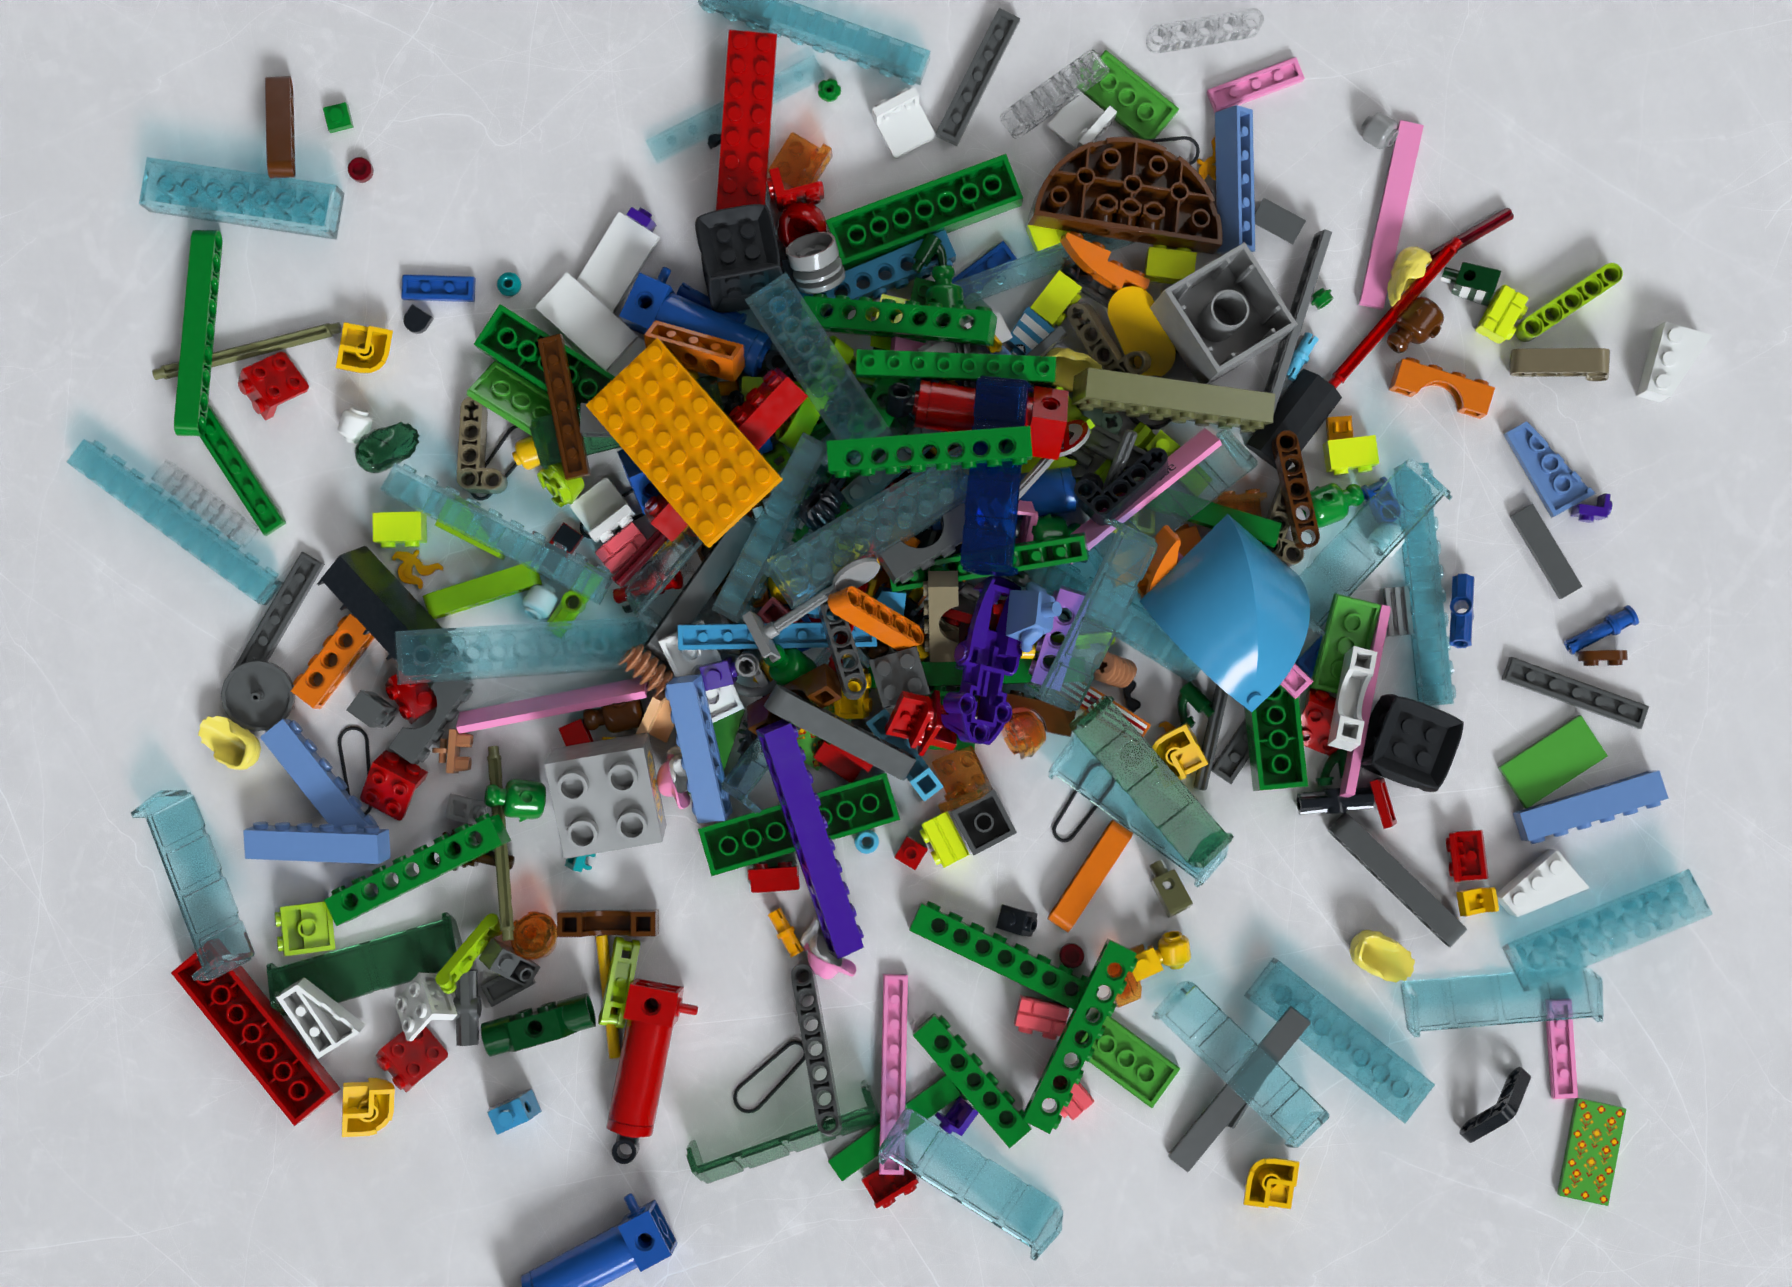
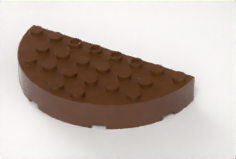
(1130, 194)

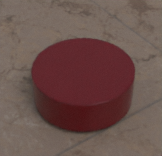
(360, 170)
(1071, 955)

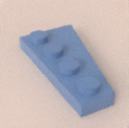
(1550, 476)

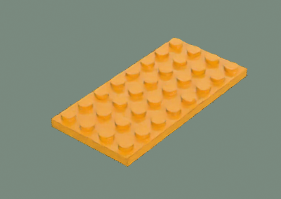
(684, 442)

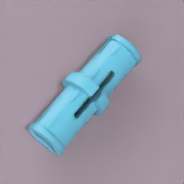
(1301, 355)

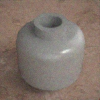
(1379, 130)

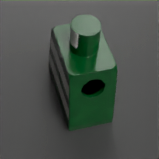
(1472, 282)

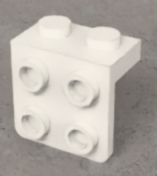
(903, 122)
(603, 511)

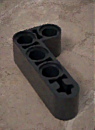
(1150, 466)

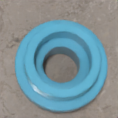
(866, 849)

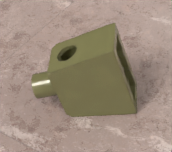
(1172, 900)

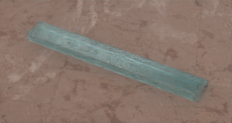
(710, 121)
(1025, 269)

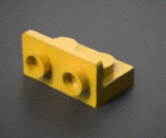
(857, 708)

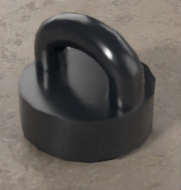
(731, 405)

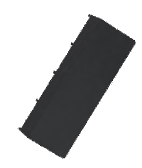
(375, 597)

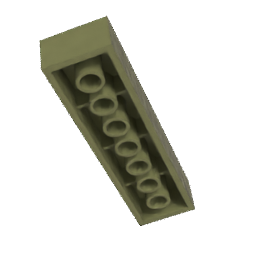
(1172, 399)

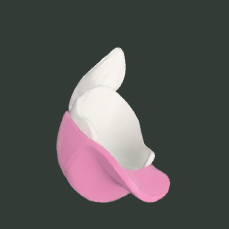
(673, 778)
(818, 956)

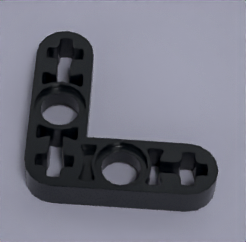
(1502, 1111)

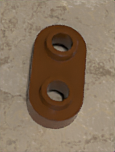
(1592, 658)

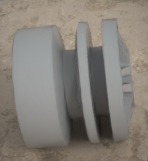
(815, 262)

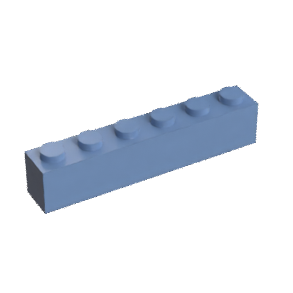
(1235, 177)
(698, 748)
(314, 775)
(1590, 805)
(317, 844)

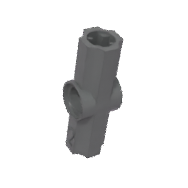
(468, 1009)

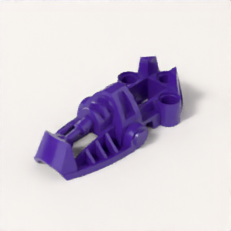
(984, 661)

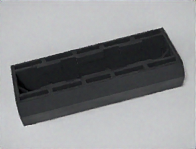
(1299, 410)

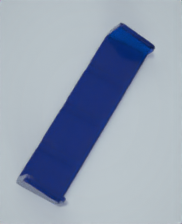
(994, 491)

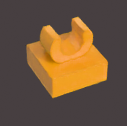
(1339, 427)

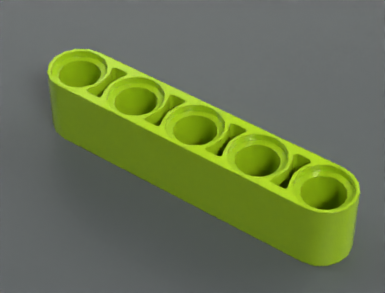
(1576, 294)
(806, 415)
(480, 591)

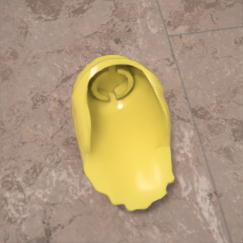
(1406, 269)
(1070, 364)
(230, 742)
(1381, 956)

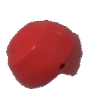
(798, 221)

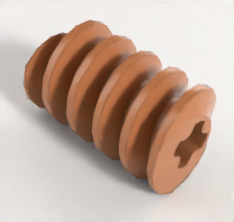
(646, 668)
(1116, 671)

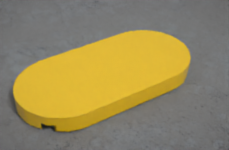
(1140, 330)

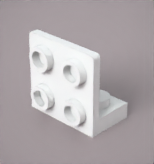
(1082, 121)
(421, 1003)

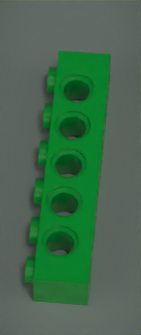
(1008, 1131)

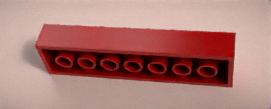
(746, 119)
(757, 419)
(260, 1039)

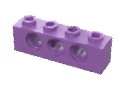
(1069, 599)

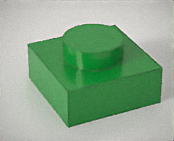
(338, 117)

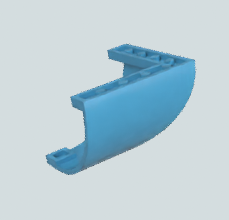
(1234, 612)

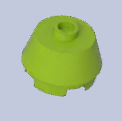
(563, 491)

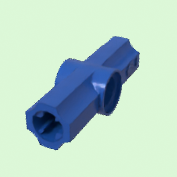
(1461, 623)

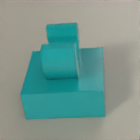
(578, 863)

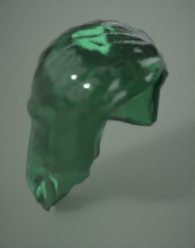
(385, 447)

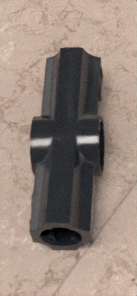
(1331, 803)

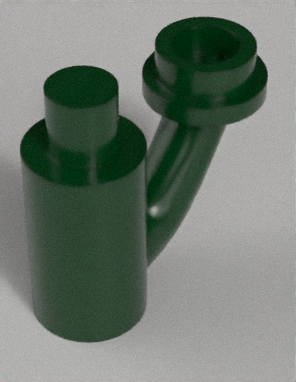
(929, 247)
(1196, 698)
(1336, 757)

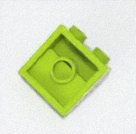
(305, 928)

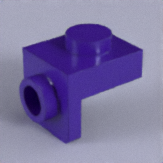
(642, 217)
(1589, 513)
(719, 674)
(958, 1117)

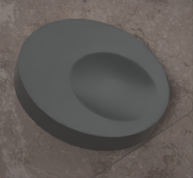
(257, 695)

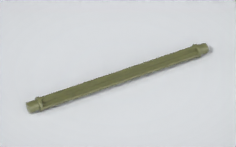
(258, 348)
(501, 853)

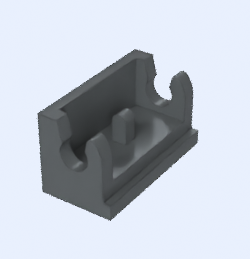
(1278, 221)

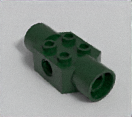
(521, 1032)

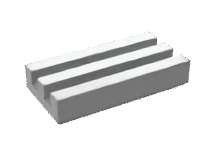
(1407, 610)

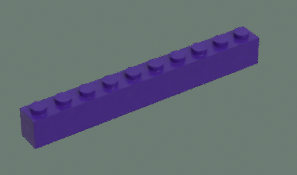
(810, 837)

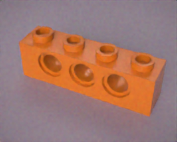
(699, 350)
(347, 657)

